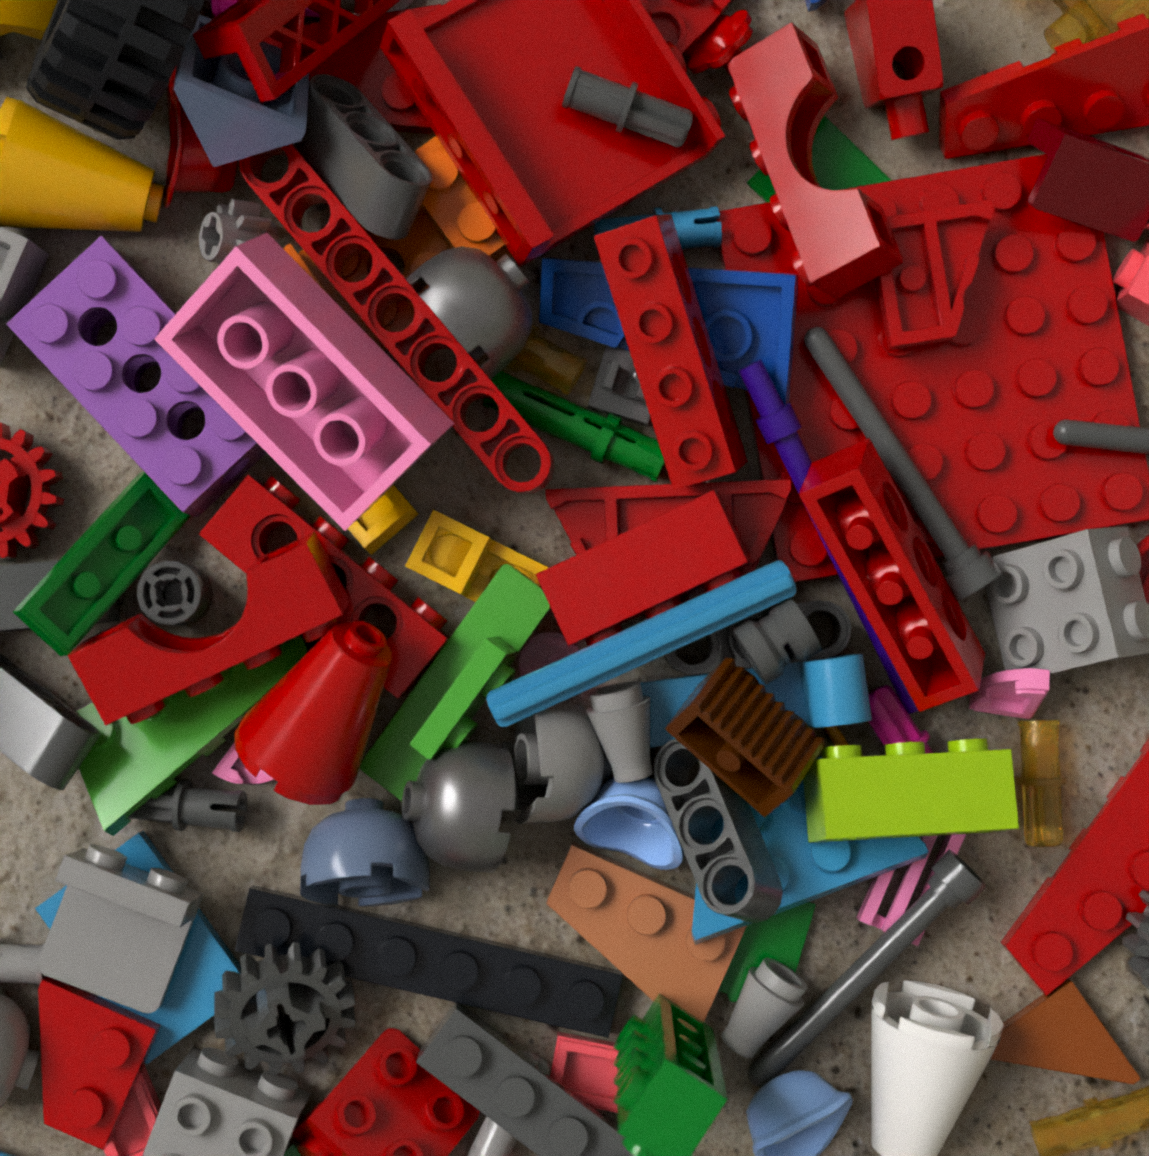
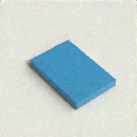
(199, 968)

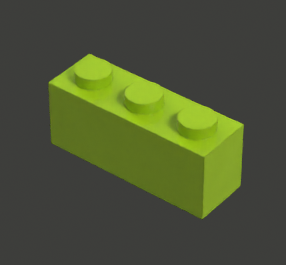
(910, 792)

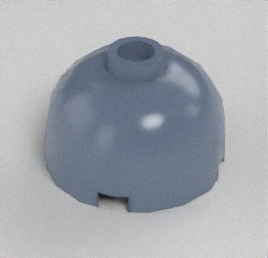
(363, 856)

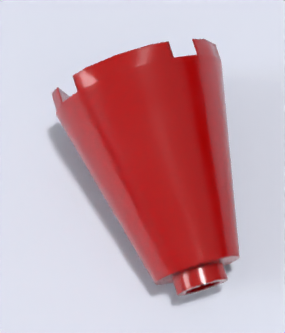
(318, 716)

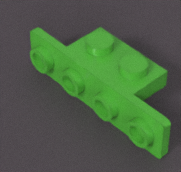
(458, 680)

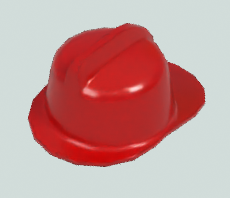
(187, 162)

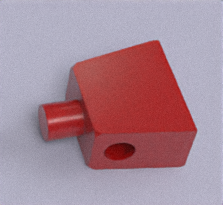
(901, 34)

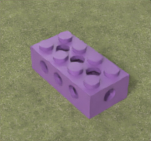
(62, 333)

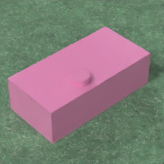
(303, 379)

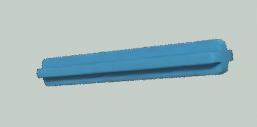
(641, 643)

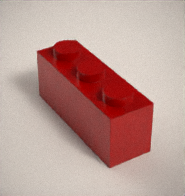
(644, 570)

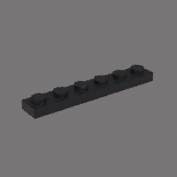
(435, 961)

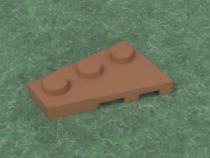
(642, 928)

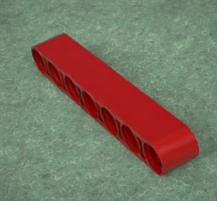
(372, 296)

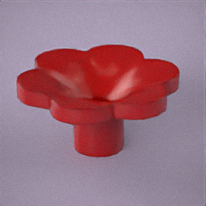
(720, 42)

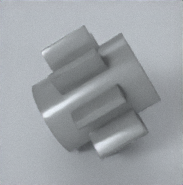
(231, 227)

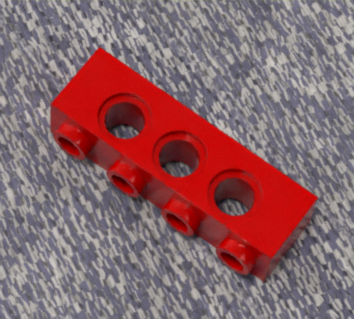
(671, 350)
(241, 535)
(893, 575)

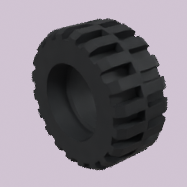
(110, 60)

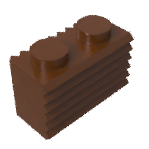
(746, 736)

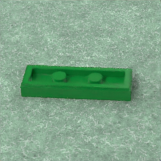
(101, 565)

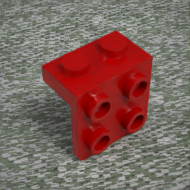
(386, 1108)

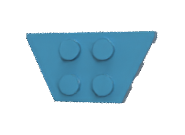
(806, 868)

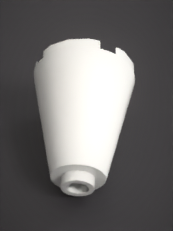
(924, 1064)

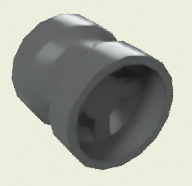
(186, 598)
(776, 640)

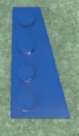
(744, 313)

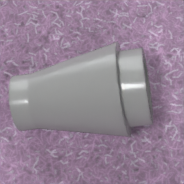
(623, 728)
(764, 1005)

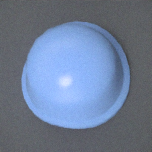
(633, 822)
(796, 1115)

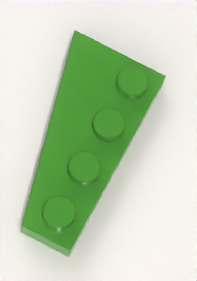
(144, 757)

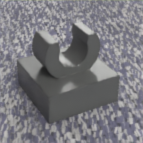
(618, 388)

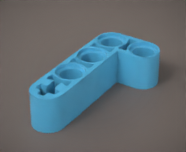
(818, 691)

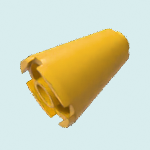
(67, 178)

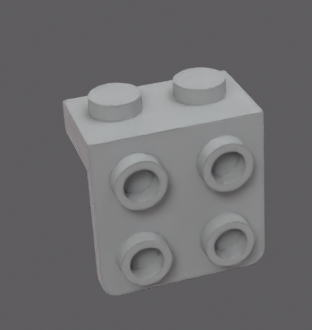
(1070, 602)
(118, 928)
(225, 1109)

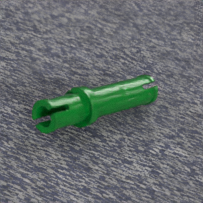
(581, 427)

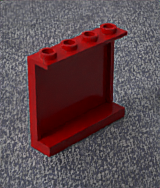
(494, 95)

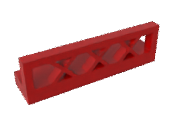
(252, 21)

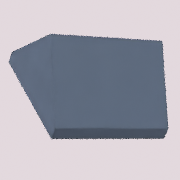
(227, 108)

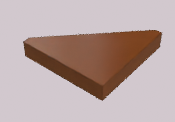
(1063, 1036)

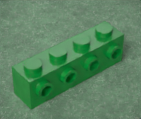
(667, 1081)

